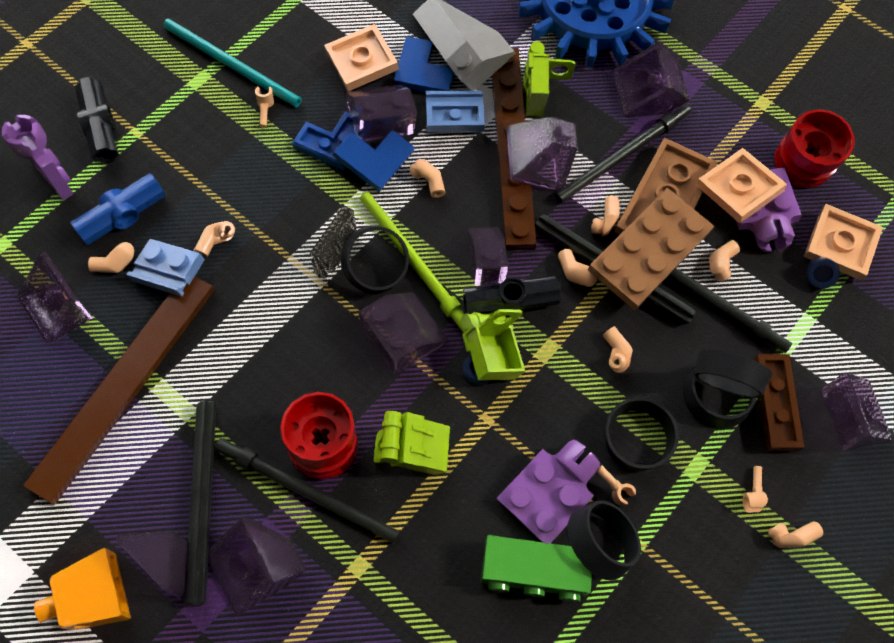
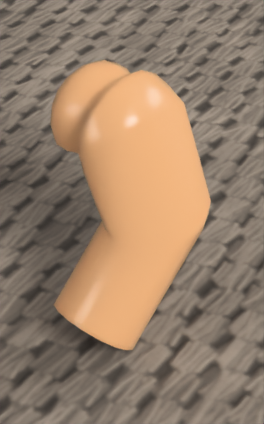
(432, 174)
(611, 215)
(213, 235)
(115, 260)
(720, 262)
(575, 271)
(621, 350)
(797, 538)

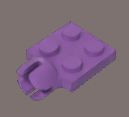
(29, 141)
(775, 218)
(551, 490)

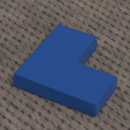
(417, 72)
(322, 143)
(371, 164)

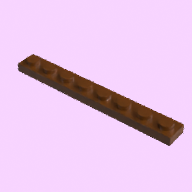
(515, 195)

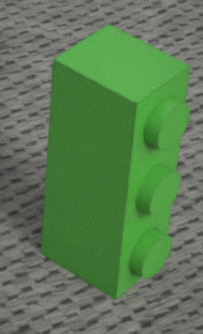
(535, 568)

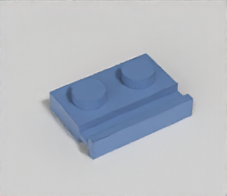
(455, 111)
(166, 267)

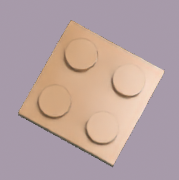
(361, 57)
(741, 185)
(845, 240)

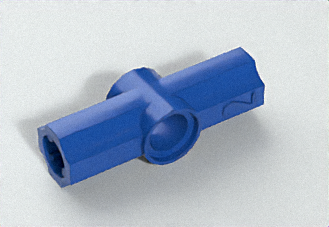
(118, 209)

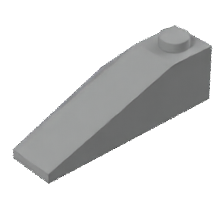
(465, 43)

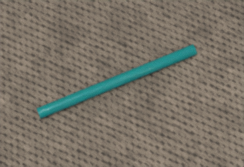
(232, 62)

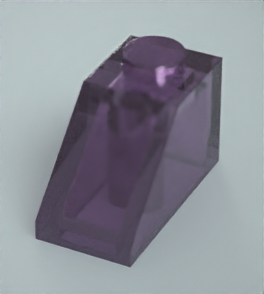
(488, 255)

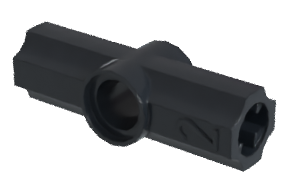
(96, 120)
(530, 295)

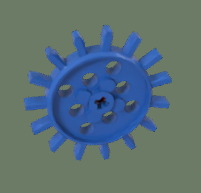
(597, 33)

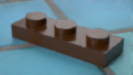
(780, 405)

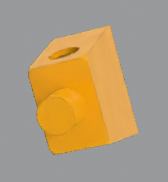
(86, 594)

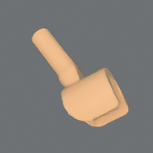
(264, 102)
(616, 486)
(757, 499)

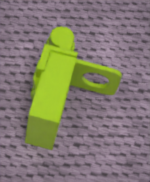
(537, 75)
(493, 344)
(412, 443)

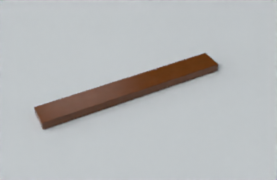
(116, 392)

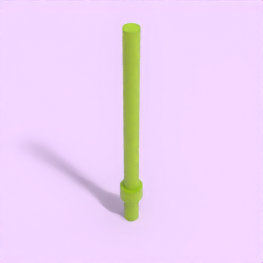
(449, 304)

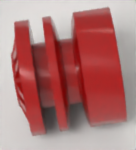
(814, 148)
(319, 418)

